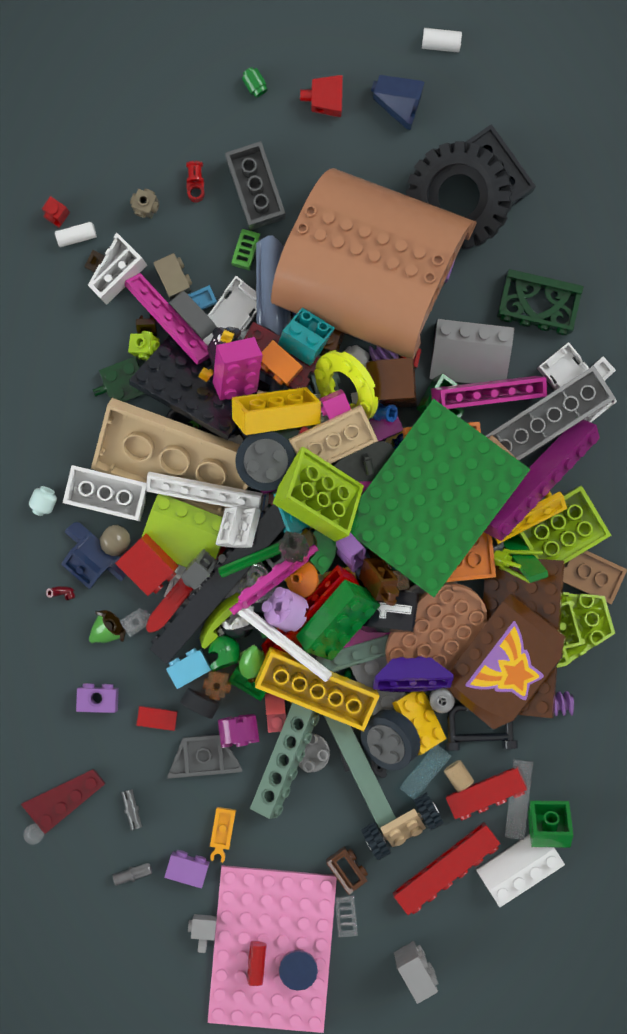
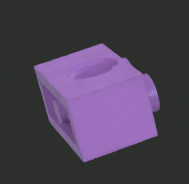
(86, 703)

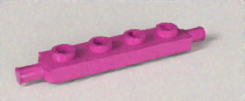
(268, 582)

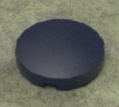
(298, 970)

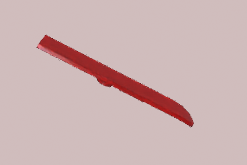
(170, 604)

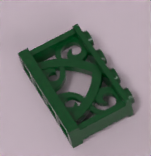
(550, 285)

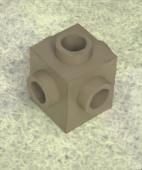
(148, 208)

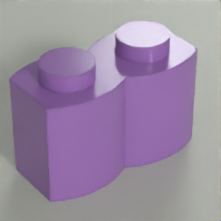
(351, 552)

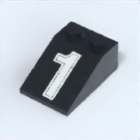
(394, 618)

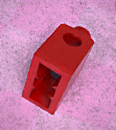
(325, 95)

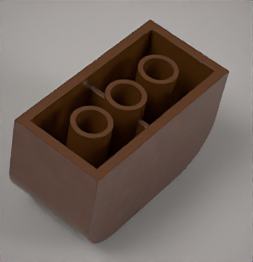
(394, 381)

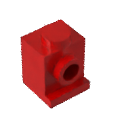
(55, 211)

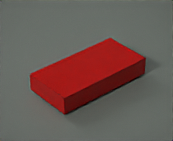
(157, 718)

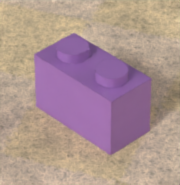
(187, 868)

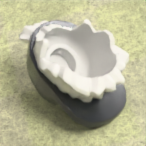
(236, 626)

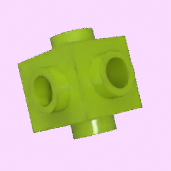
(143, 345)

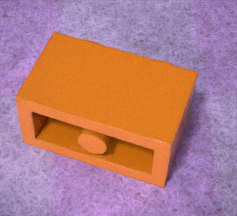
(280, 364)

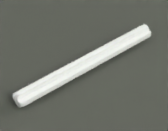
(286, 644)

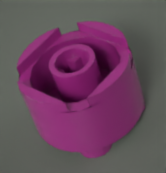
(238, 730)

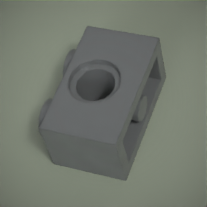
(198, 569)

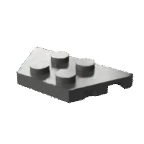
(203, 757)

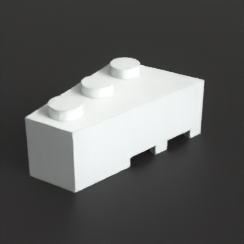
(117, 266)

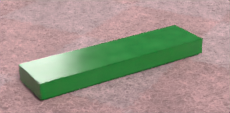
(530, 565)

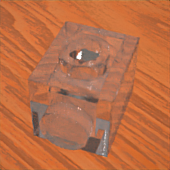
(135, 621)

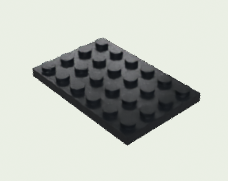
(174, 381)

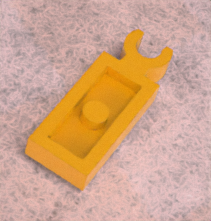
(222, 831)

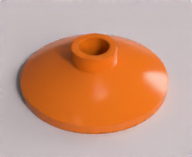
(307, 580)

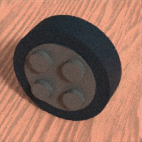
(264, 460)
(390, 740)

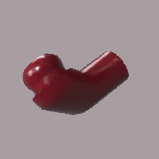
(68, 592)

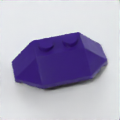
(412, 675)

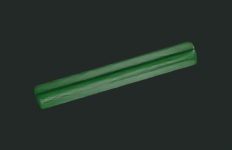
(249, 560)

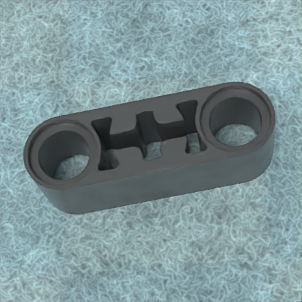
(193, 315)

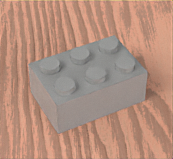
(416, 972)

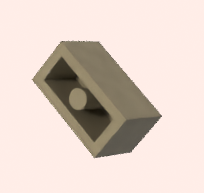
(172, 276)

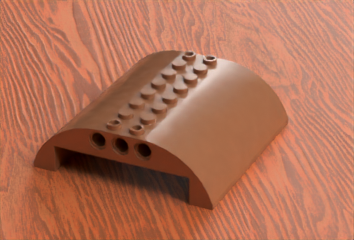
(368, 260)

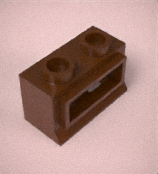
(340, 875)

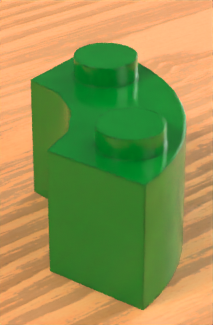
(327, 549)

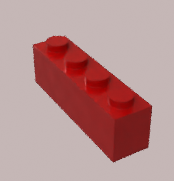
(486, 793)

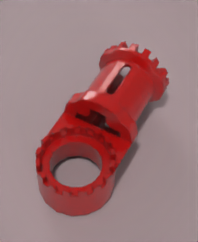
(195, 180)

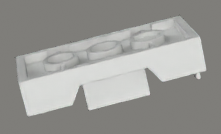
(234, 310)
(564, 369)

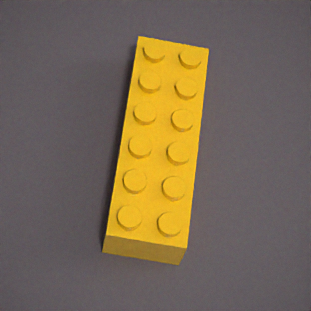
(336, 698)

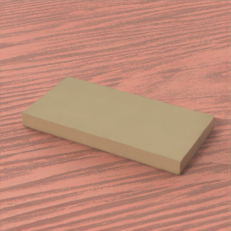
(337, 436)

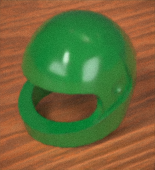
(227, 650)

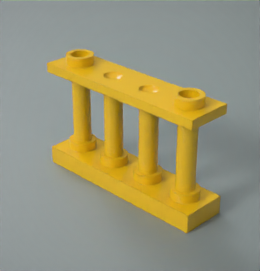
(544, 509)

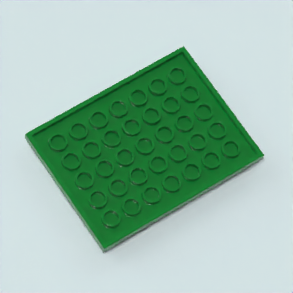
(435, 497)

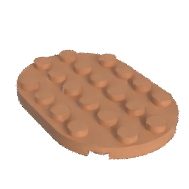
(442, 626)

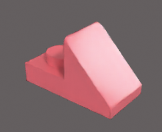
(275, 712)

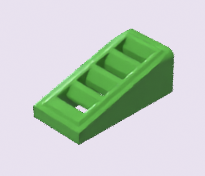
(240, 263)

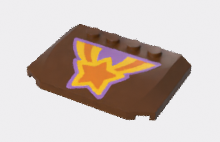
(506, 663)

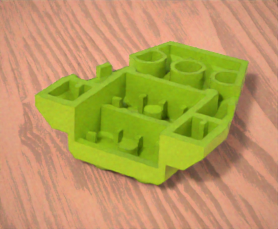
(584, 623)

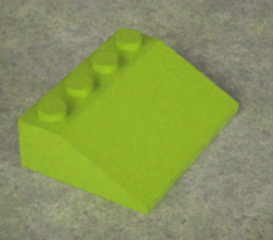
(319, 495)
(182, 529)
(569, 531)

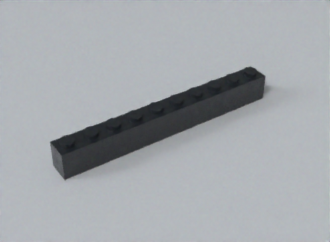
(214, 590)

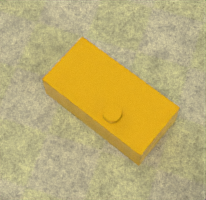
(276, 410)

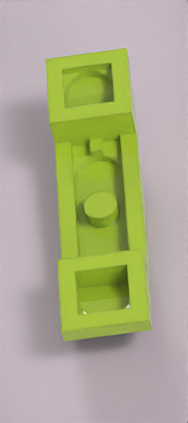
(215, 619)

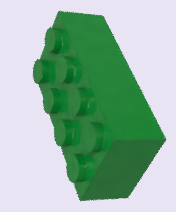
(337, 620)

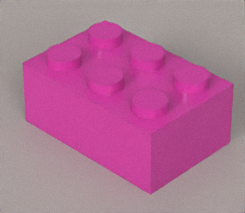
(237, 368)

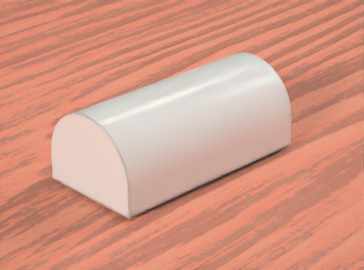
(441, 40)
(75, 234)

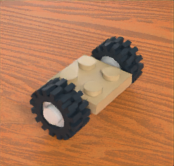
(402, 827)

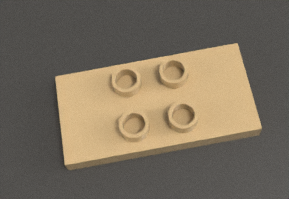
(145, 442)

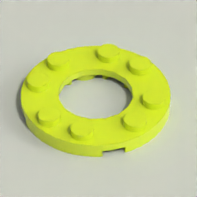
(354, 369)

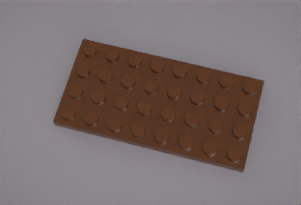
(544, 599)

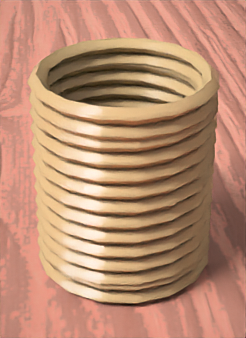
(459, 776)

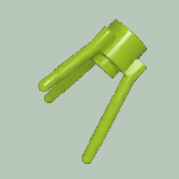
(504, 560)

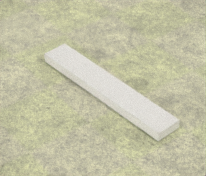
(202, 491)

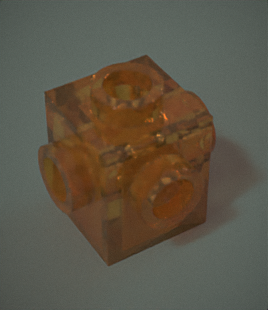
(220, 678)

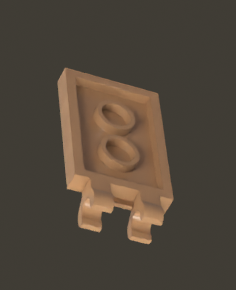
(594, 575)

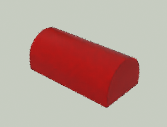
(256, 963)

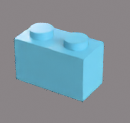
(189, 668)

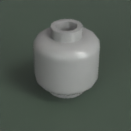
(436, 695)

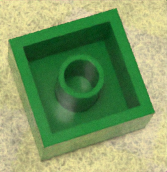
(550, 824)

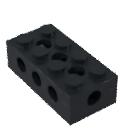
(520, 181)

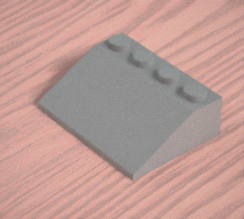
(471, 351)

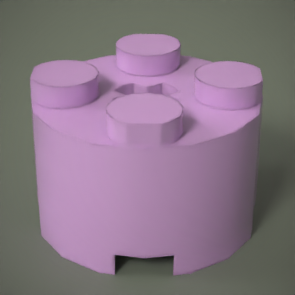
(285, 610)

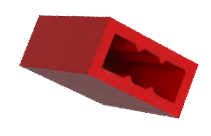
(147, 565)

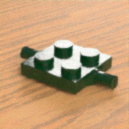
(117, 380)

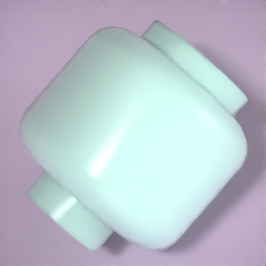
(42, 501)

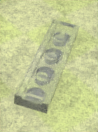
(519, 806)

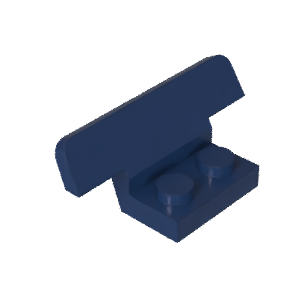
(87, 558)

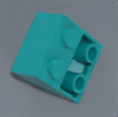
(305, 336)

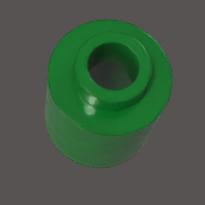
(254, 82)

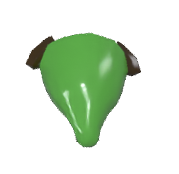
(106, 628)
(251, 662)

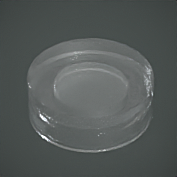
(33, 834)

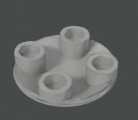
(316, 754)

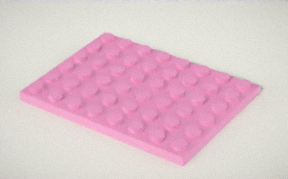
(287, 914)

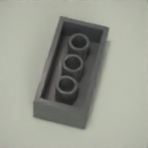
(255, 185)

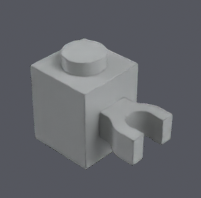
(202, 928)

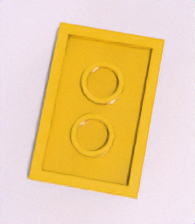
(419, 711)

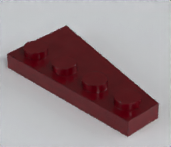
(60, 801)

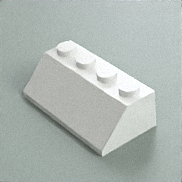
(105, 493)
(518, 869)

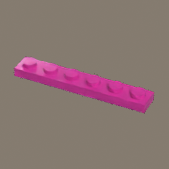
(168, 318)

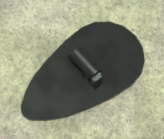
(367, 462)

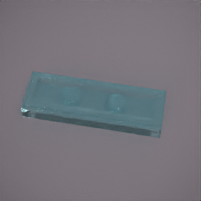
(425, 771)

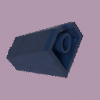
(398, 97)

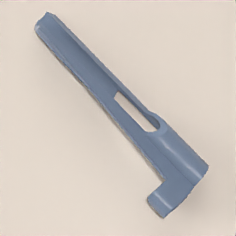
(269, 315)

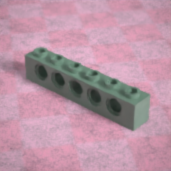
(262, 802)

